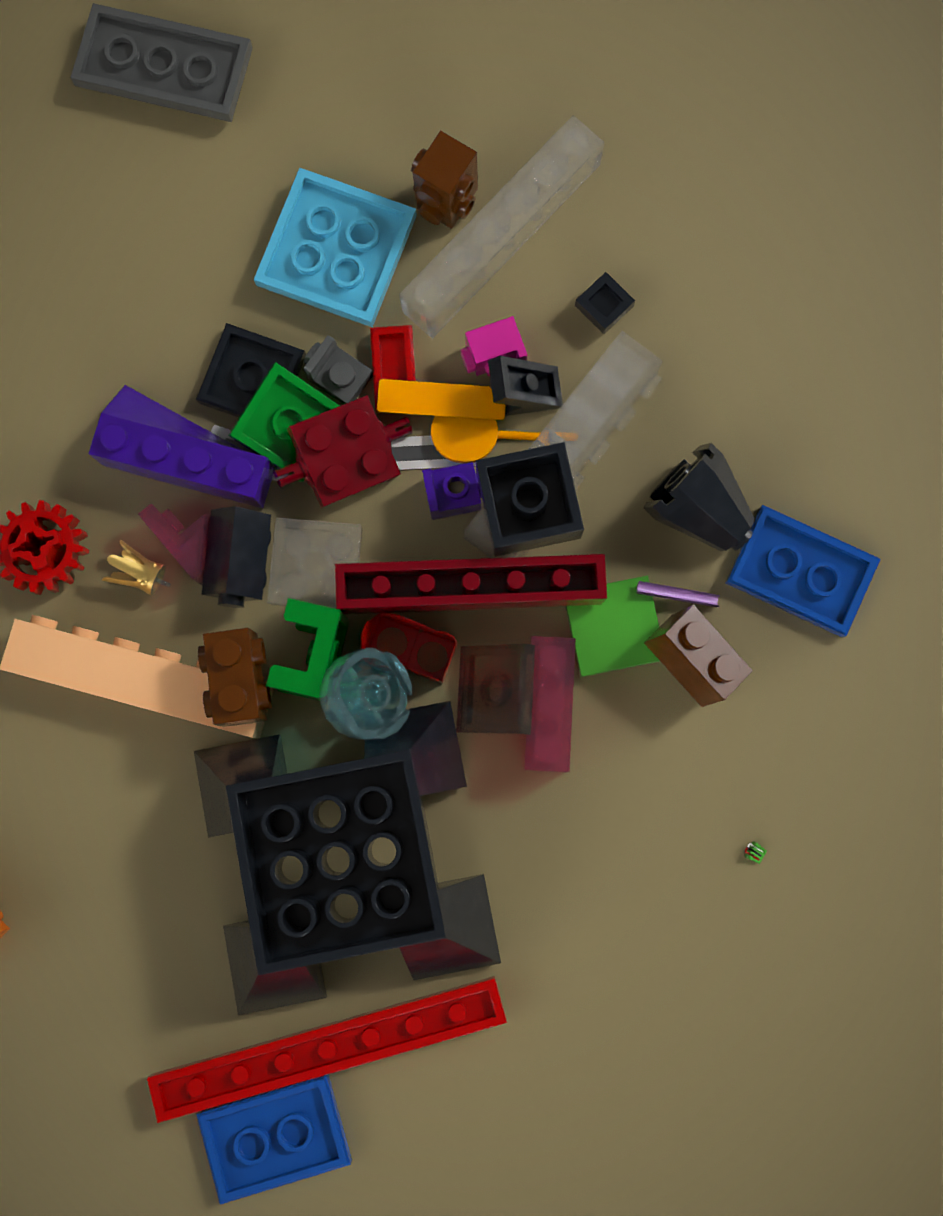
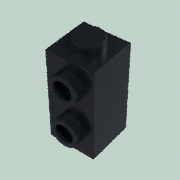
(236, 556)

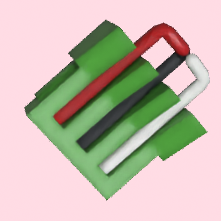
(755, 852)

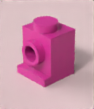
(489, 342)

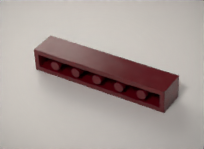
(470, 584)

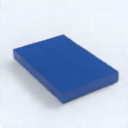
(803, 571)
(274, 1138)

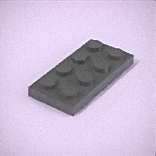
(161, 62)

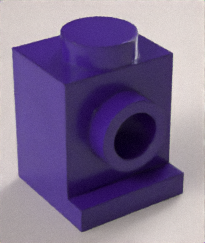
(448, 504)

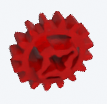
(24, 537)

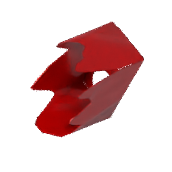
(414, 642)

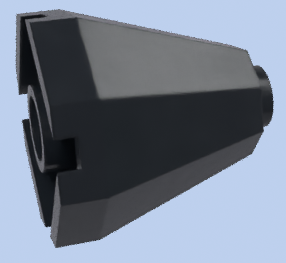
(704, 501)

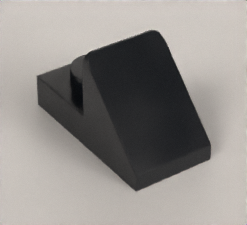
(524, 385)

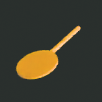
(470, 438)

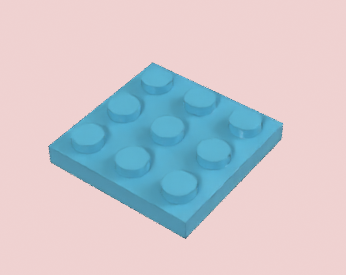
(335, 247)

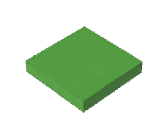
(615, 632)

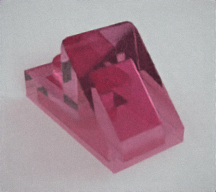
(188, 547)

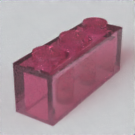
(552, 705)

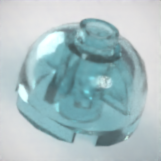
(366, 694)

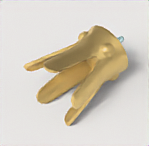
(138, 571)

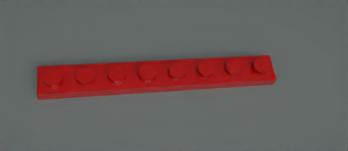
(326, 1049)

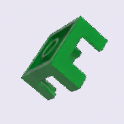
(330, 628)

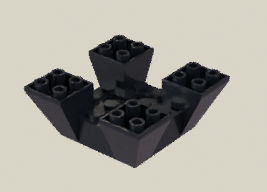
(400, 903)

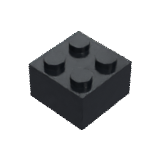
(529, 499)

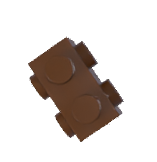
(445, 180)
(234, 677)

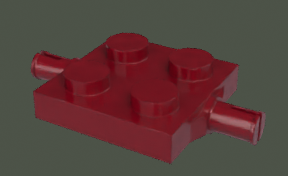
(343, 451)

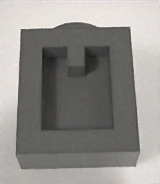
(336, 371)

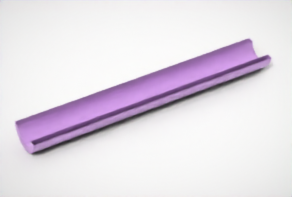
(677, 594)

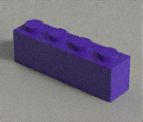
(164, 446)

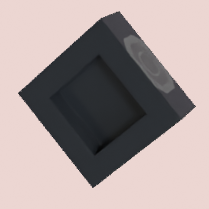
(605, 303)

